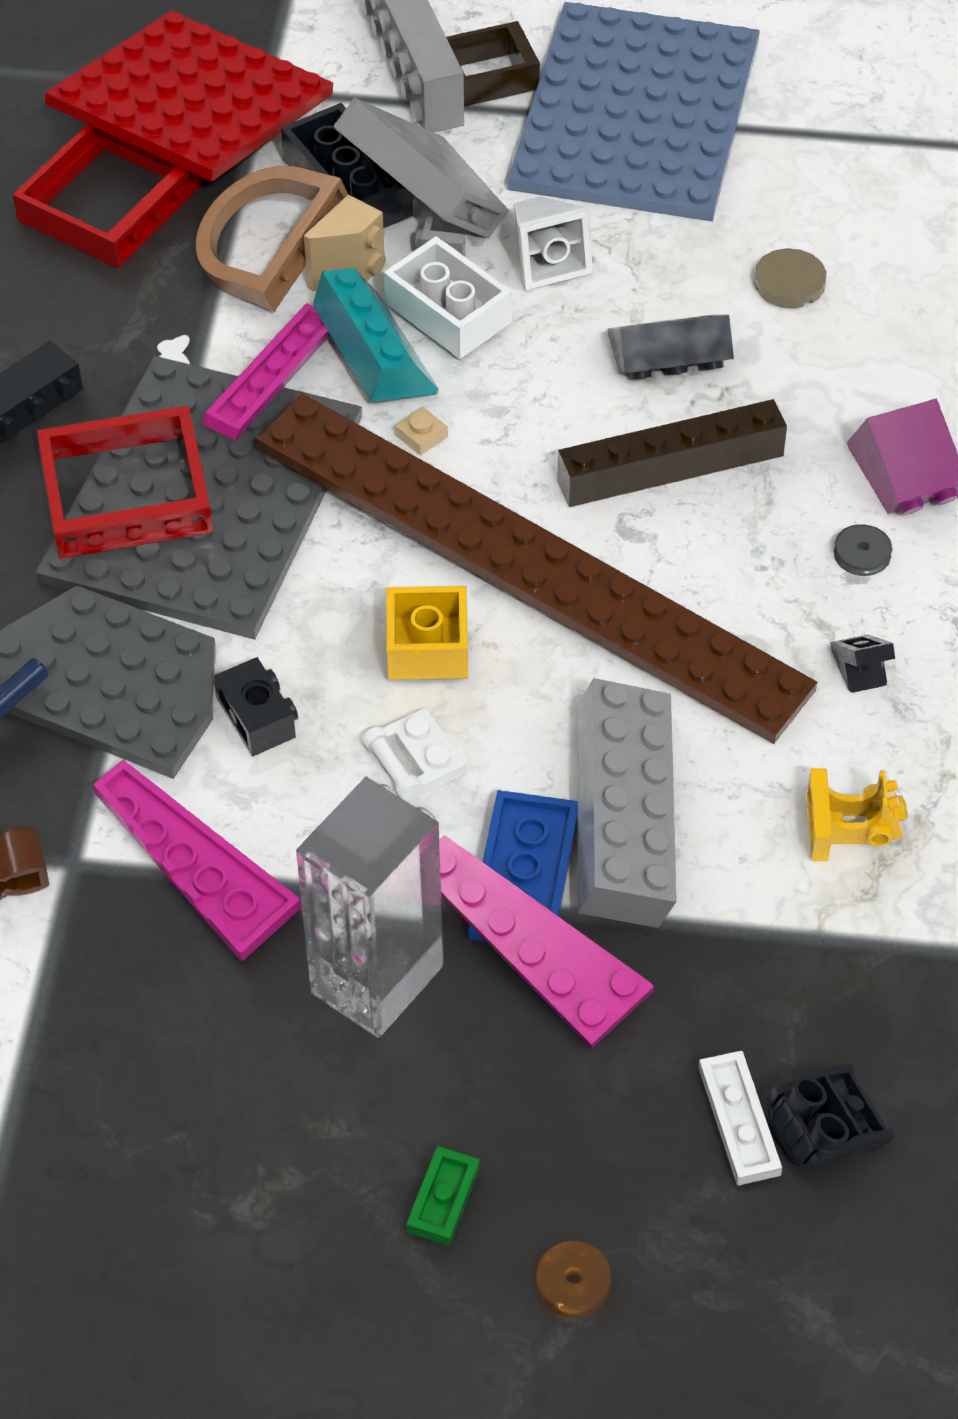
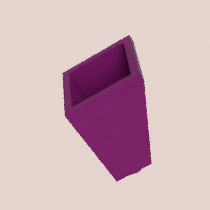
(908, 457)

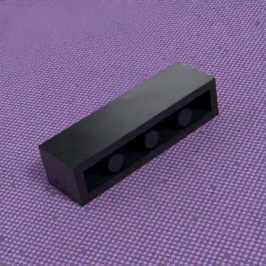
(36, 387)

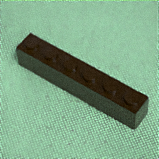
(671, 452)

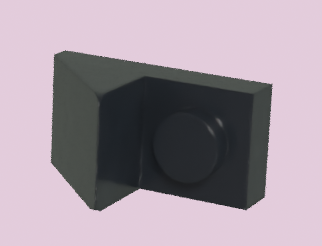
(862, 661)

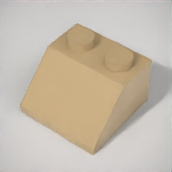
(346, 240)

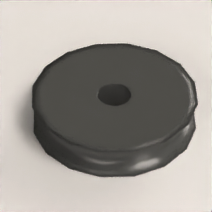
(859, 562)

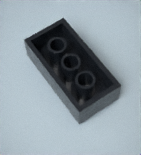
(319, 147)

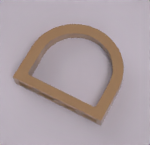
(288, 263)

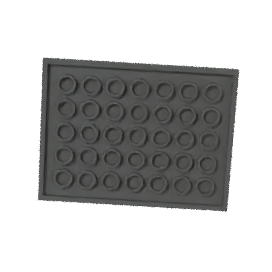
(254, 501)

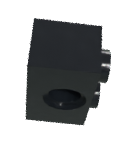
(256, 706)

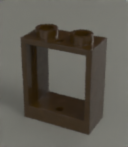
(493, 43)

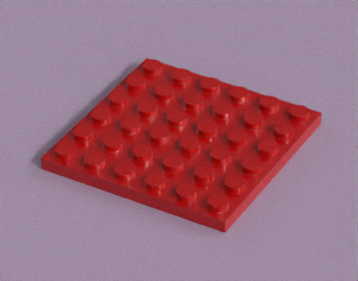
(189, 95)

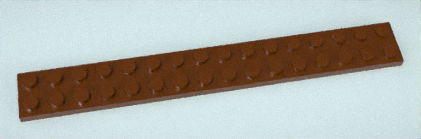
(539, 568)

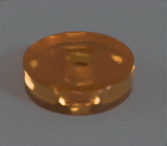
(573, 1259)

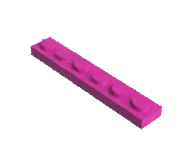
(267, 374)

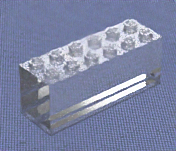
(372, 905)

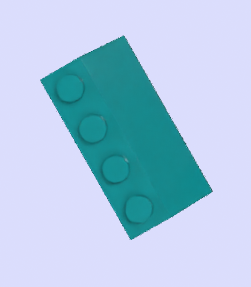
(370, 338)

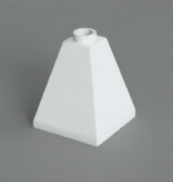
(552, 241)

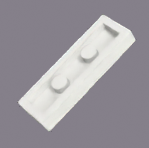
(740, 1118)

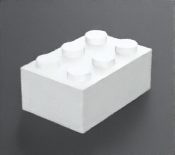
(448, 297)

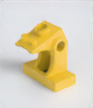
(826, 811)

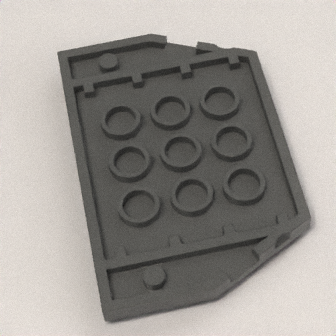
(114, 678)

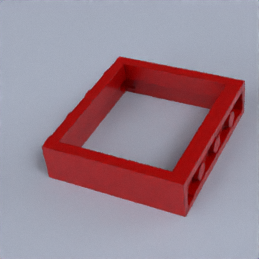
(133, 228)
(134, 525)

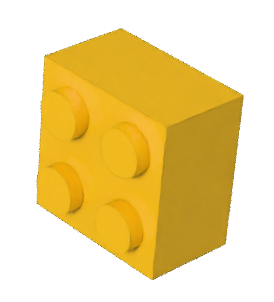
(427, 632)

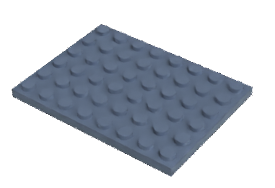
(635, 111)

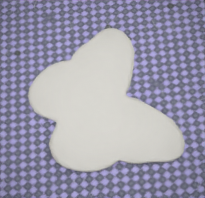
(173, 349)

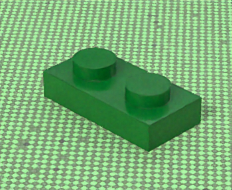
(443, 1196)

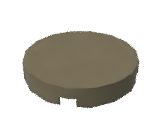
(790, 277)

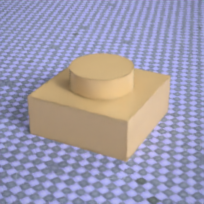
(421, 430)

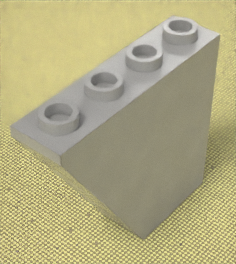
(423, 166)

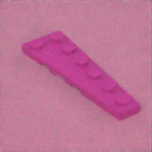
(216, 878)
(555, 959)

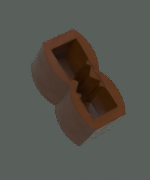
(21, 863)

